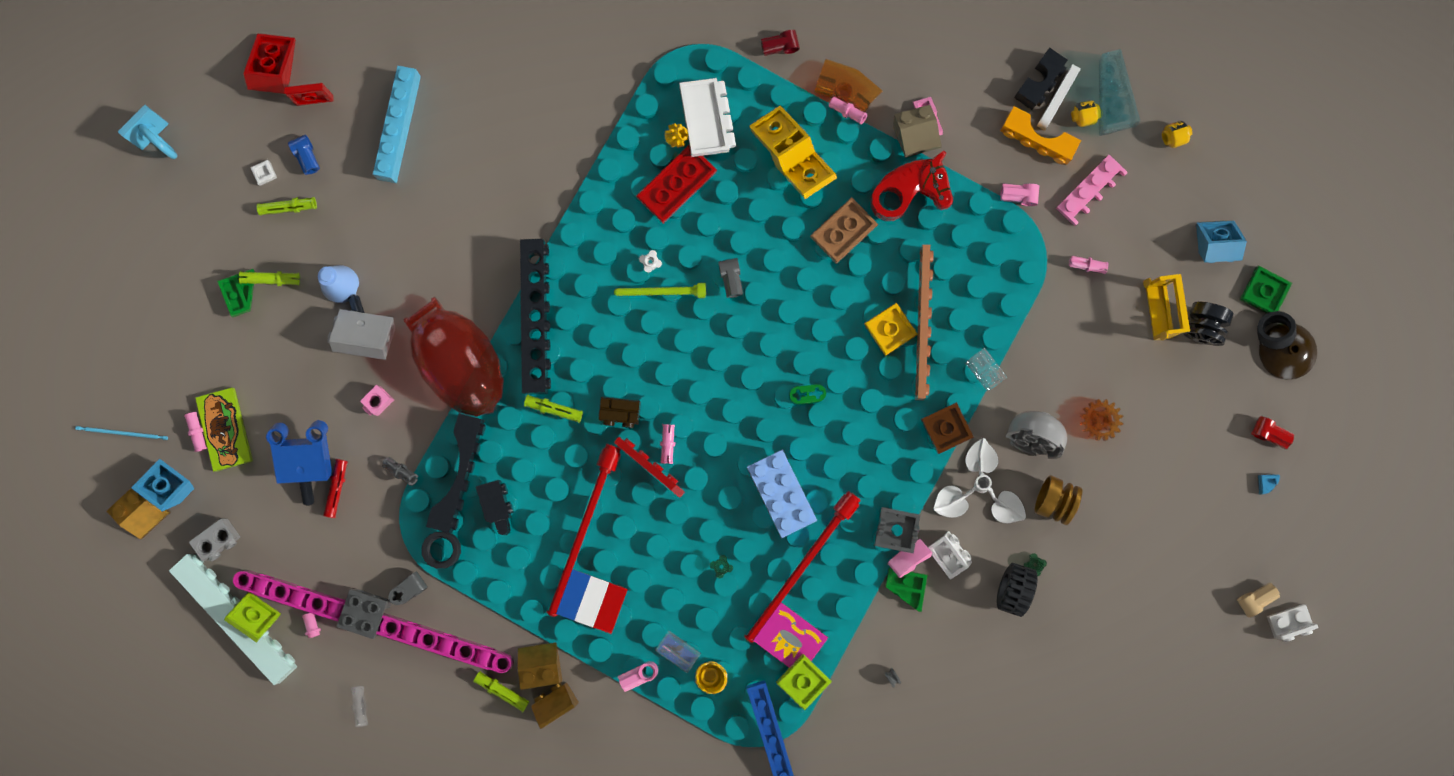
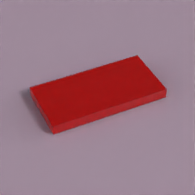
(676, 184)

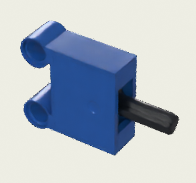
(301, 458)

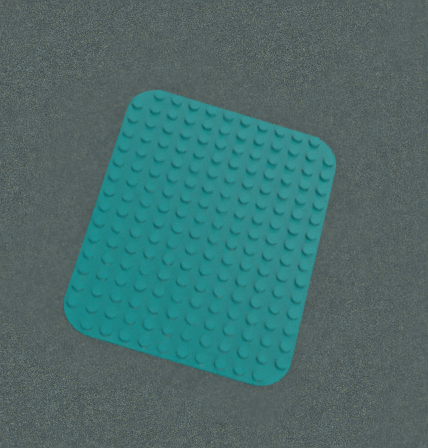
(725, 383)

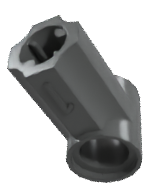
(730, 273)

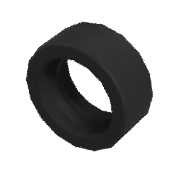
(1276, 317)
(442, 564)

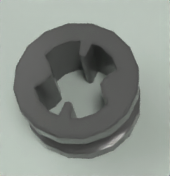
(892, 677)

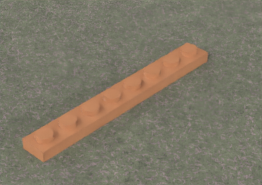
(924, 330)

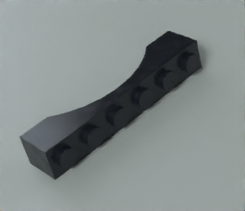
(467, 433)

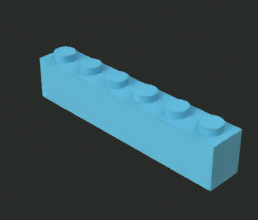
(396, 124)

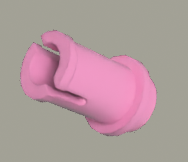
(311, 625)

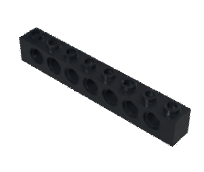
(528, 249)

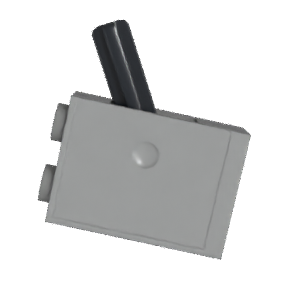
(361, 332)

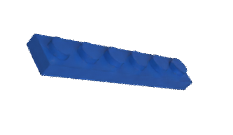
(769, 729)

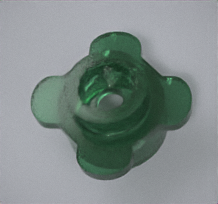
(1041, 563)
(726, 566)

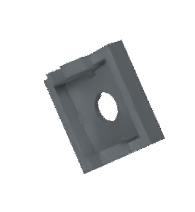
(909, 524)

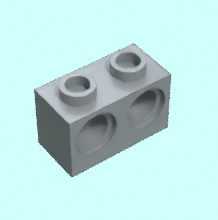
(213, 536)

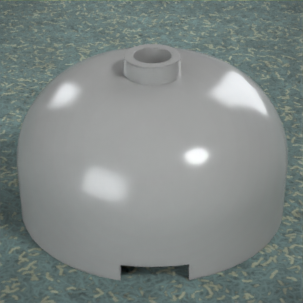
(1038, 434)

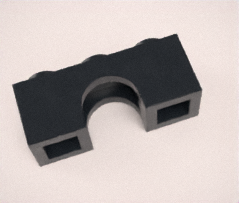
(1050, 66)

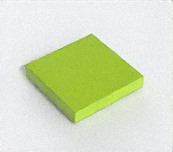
(252, 616)
(803, 681)

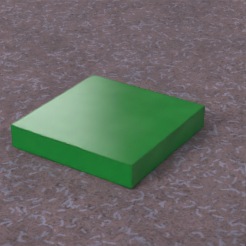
(1265, 290)

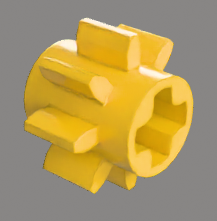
(676, 135)

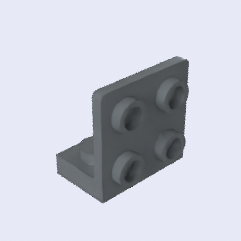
(363, 613)

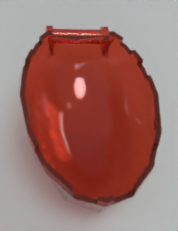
(455, 359)

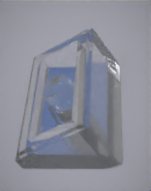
(678, 651)

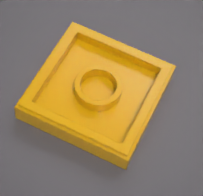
(890, 329)

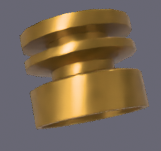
(1058, 499)

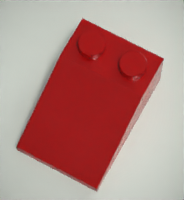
(270, 63)

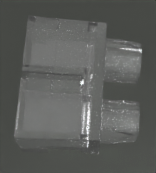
(984, 371)

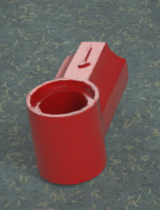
(1267, 430)

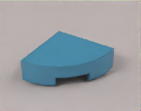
(1267, 483)

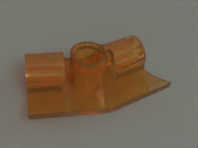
(840, 77)

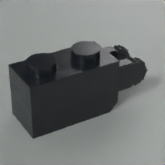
(495, 505)

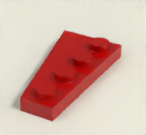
(655, 469)

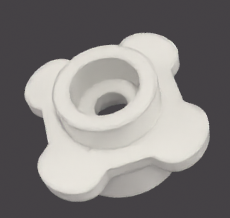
(648, 267)

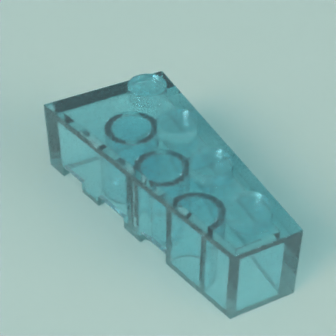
(1115, 95)

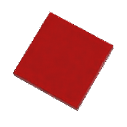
(308, 94)

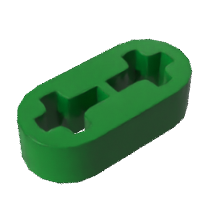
(807, 389)

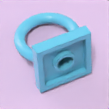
(145, 129)

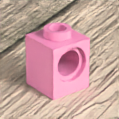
(385, 401)

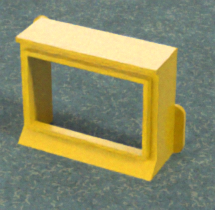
(1160, 308)

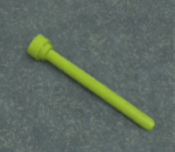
(698, 290)

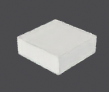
(263, 172)

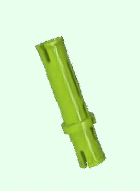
(286, 206)
(270, 278)
(534, 402)
(493, 686)

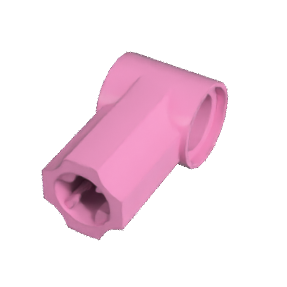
(1025, 194)
(637, 676)

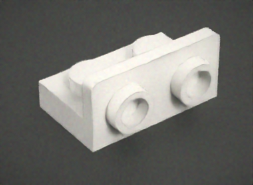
(950, 555)
(1291, 623)

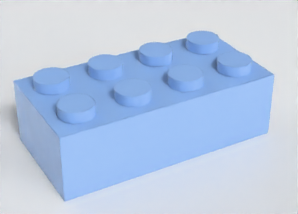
(781, 494)

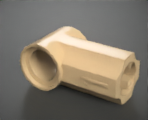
(1254, 602)

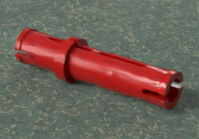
(335, 488)

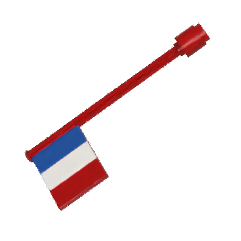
(580, 594)

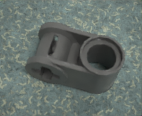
(410, 587)

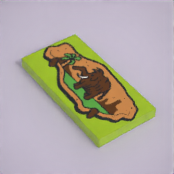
(224, 429)

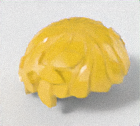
(711, 677)

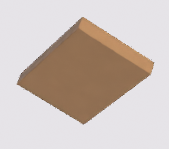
(844, 230)

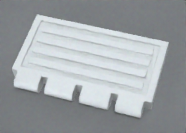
(704, 117)

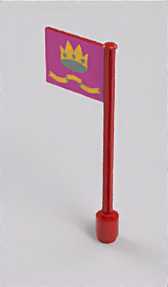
(780, 628)

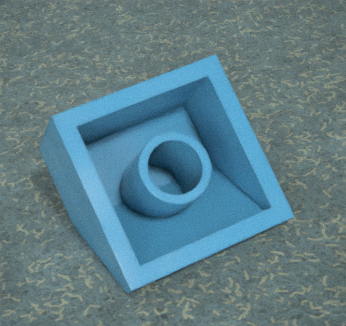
(1220, 241)
(163, 486)

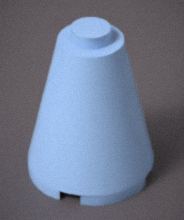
(338, 283)

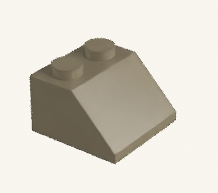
(917, 130)

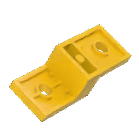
(793, 152)

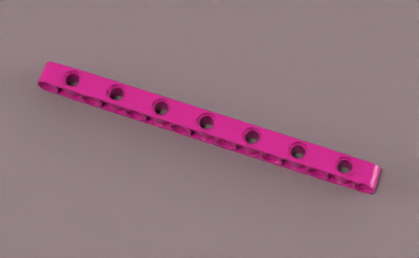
(405, 632)

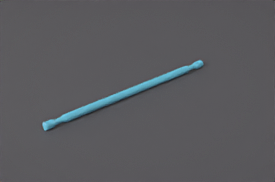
(121, 433)

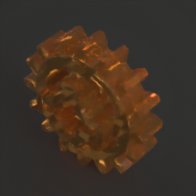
(1096, 426)

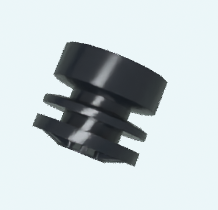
(1208, 323)

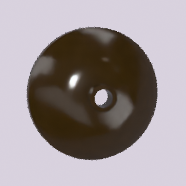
(1284, 362)

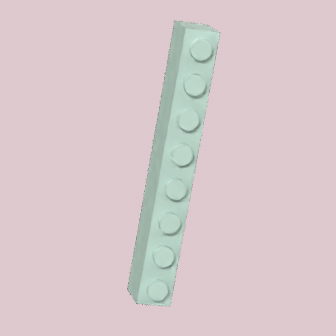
(218, 602)

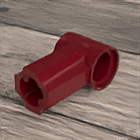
(785, 42)

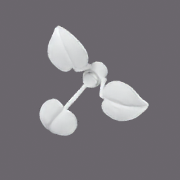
(984, 459)

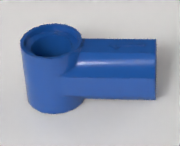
(302, 150)

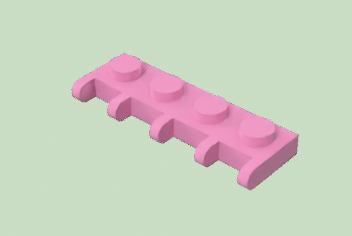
(1090, 188)

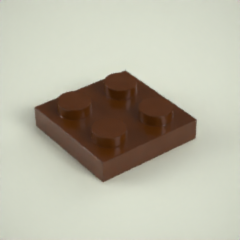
(947, 428)

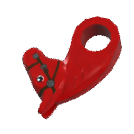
(906, 181)

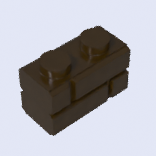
(619, 411)

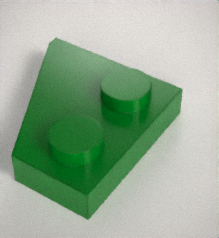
(236, 295)
(908, 587)

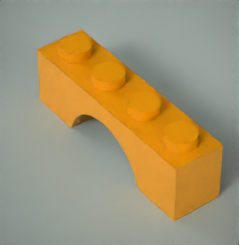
(1019, 127)

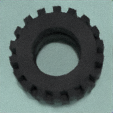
(1017, 589)

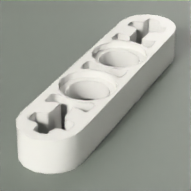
(1058, 97)

